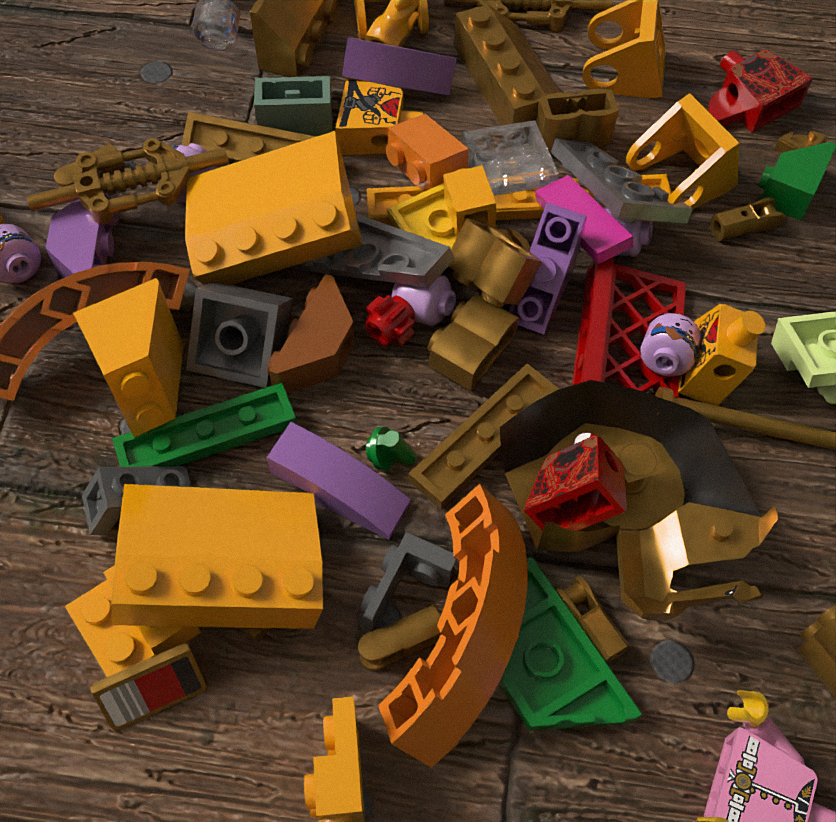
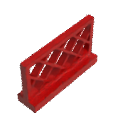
(597, 323)

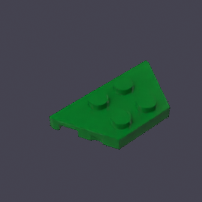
(557, 672)

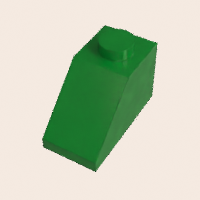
(796, 178)

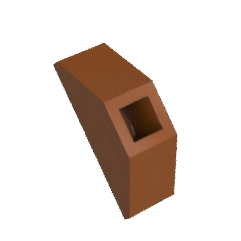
(316, 341)

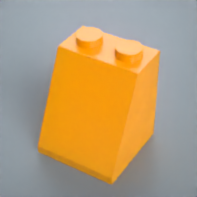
(137, 353)

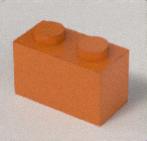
(425, 151)

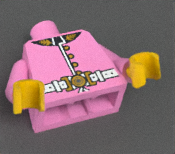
(761, 773)

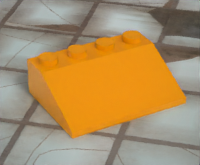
(270, 212)
(217, 558)

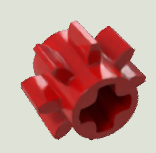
(390, 320)

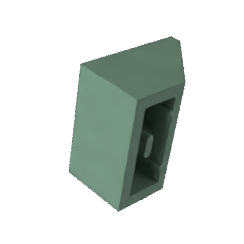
(295, 104)

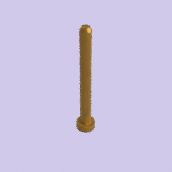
(755, 423)

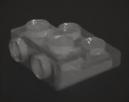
(511, 156)

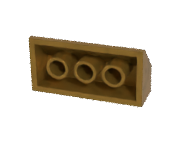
(288, 32)
(501, 64)

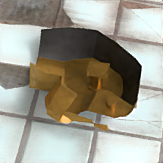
(679, 491)

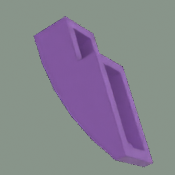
(398, 66)
(337, 480)

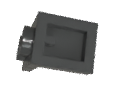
(105, 491)
(425, 561)

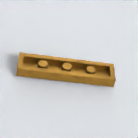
(238, 138)
(477, 439)

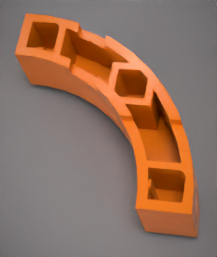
(52, 310)
(477, 631)

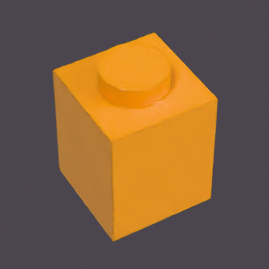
(469, 196)

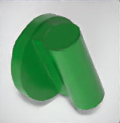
(388, 447)

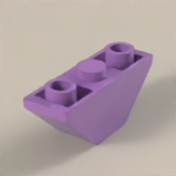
(78, 241)
(557, 247)

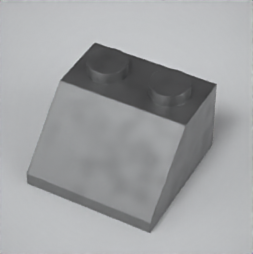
(236, 332)

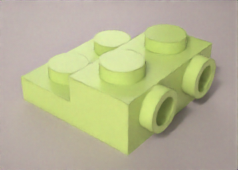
(808, 346)

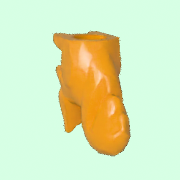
(394, 23)

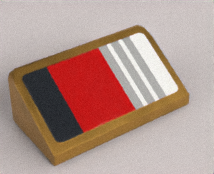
(149, 687)

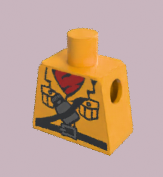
(366, 114)
(724, 355)

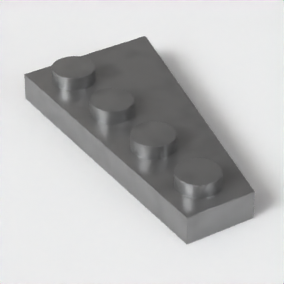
(617, 186)
(386, 256)

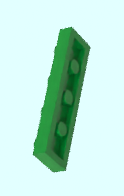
(208, 430)

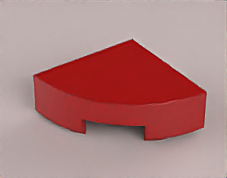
(725, 108)

